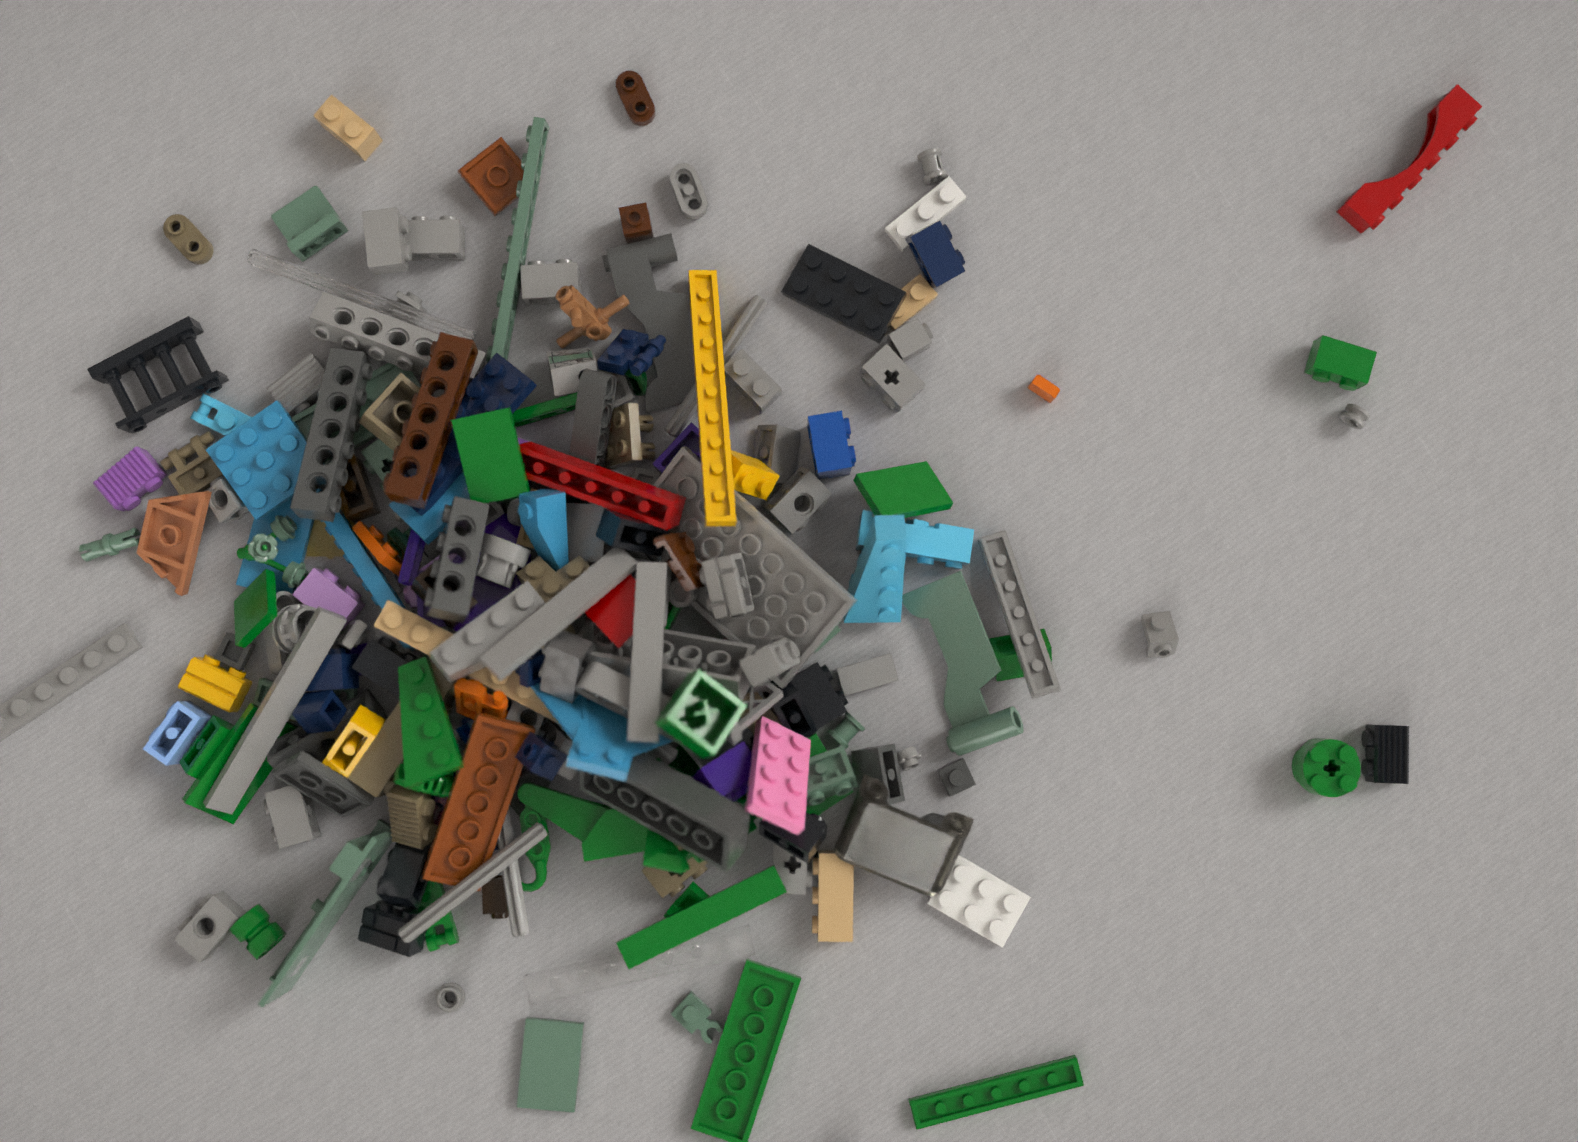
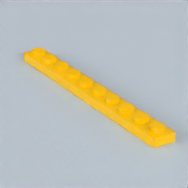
(711, 399)

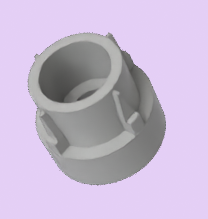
(500, 560)

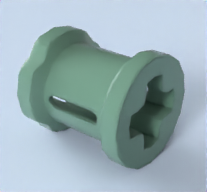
(846, 730)

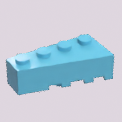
(927, 542)
(879, 573)

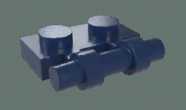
(631, 351)

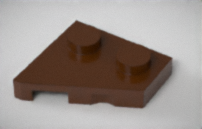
(682, 559)

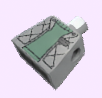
(567, 367)

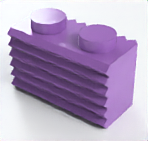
(130, 479)

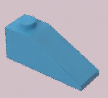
(545, 524)

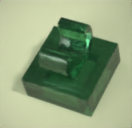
(398, 540)

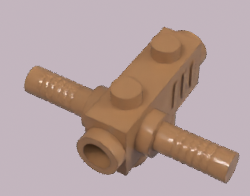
(585, 317)

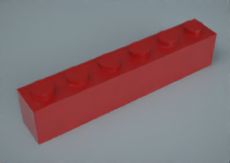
(602, 486)

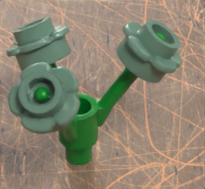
(264, 550)

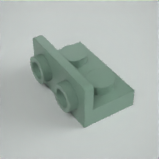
(829, 776)

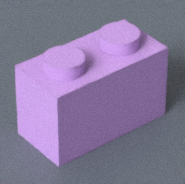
(323, 590)

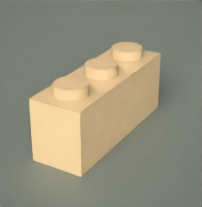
(833, 898)

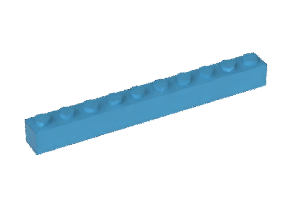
(363, 563)

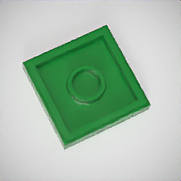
(255, 608)

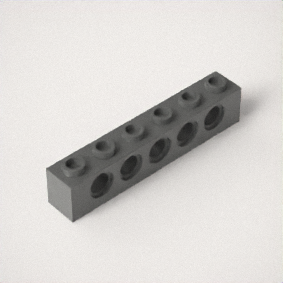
(340, 367)

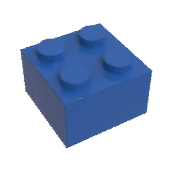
(829, 445)

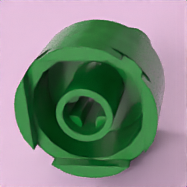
(1342, 764)

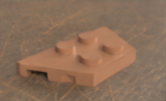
(173, 536)

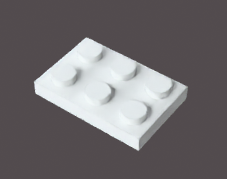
(980, 901)

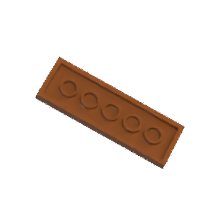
(477, 799)

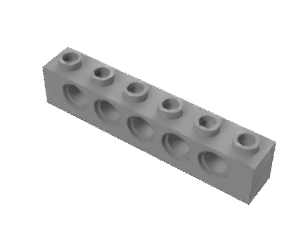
(385, 334)

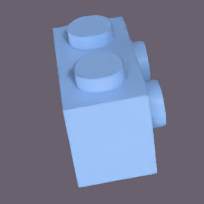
(176, 732)

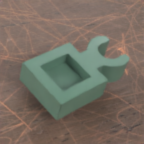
(693, 1014)

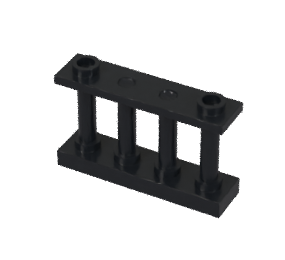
(135, 358)

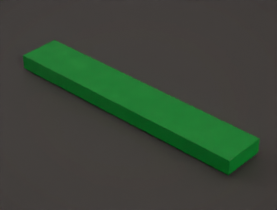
(701, 916)
(996, 1092)

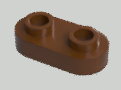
(634, 97)

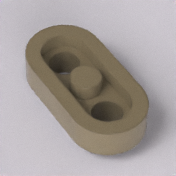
(186, 238)

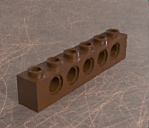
(416, 489)

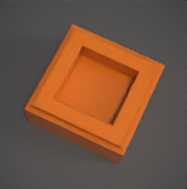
(1044, 388)

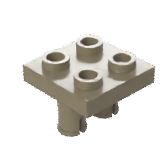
(625, 438)

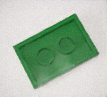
(491, 456)
(903, 490)

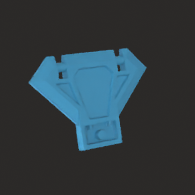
(597, 736)

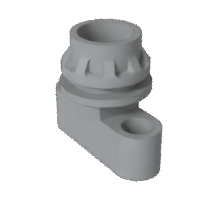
(285, 629)

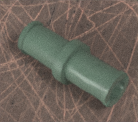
(110, 544)

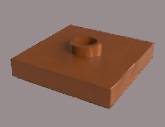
(494, 176)

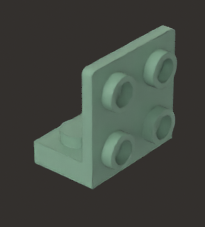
(309, 223)

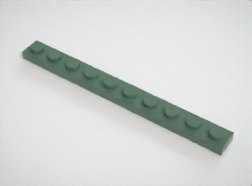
(518, 243)

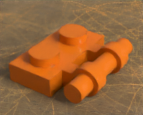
(473, 698)

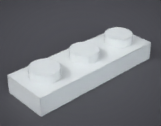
(927, 210)

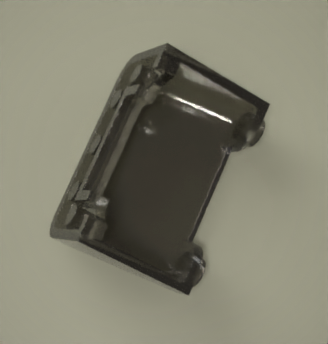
(899, 843)

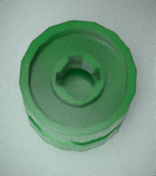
(257, 931)

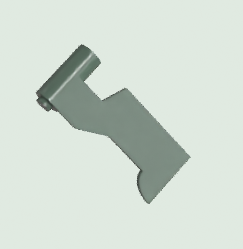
(969, 664)

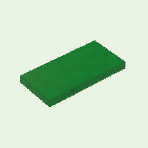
(202, 785)

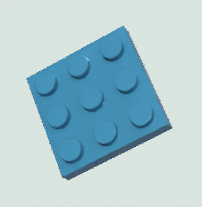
(262, 459)

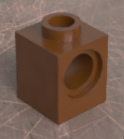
(636, 222)

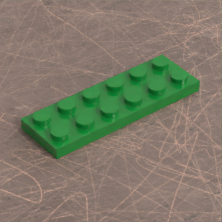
(746, 1052)

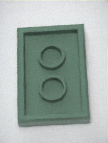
(550, 1064)

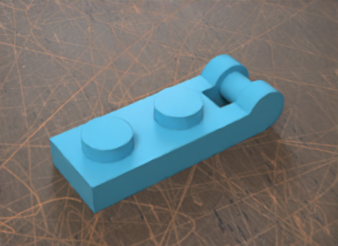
(226, 419)

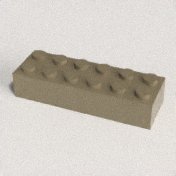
(378, 765)

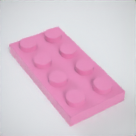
(779, 775)

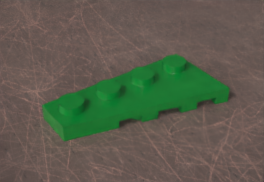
(426, 729)

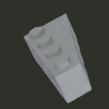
(461, 652)

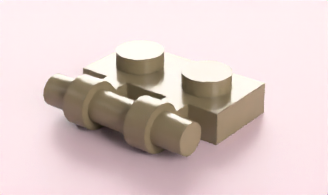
(198, 473)

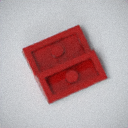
(616, 612)

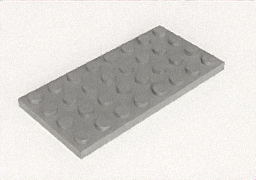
(787, 587)

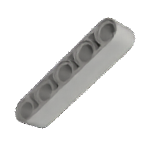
(611, 690)

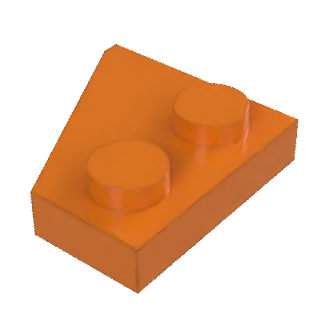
(383, 552)

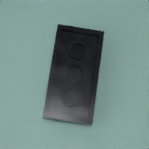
(844, 293)

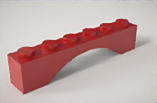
(1444, 121)

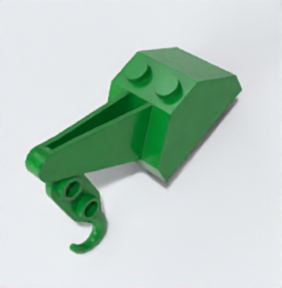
(598, 826)

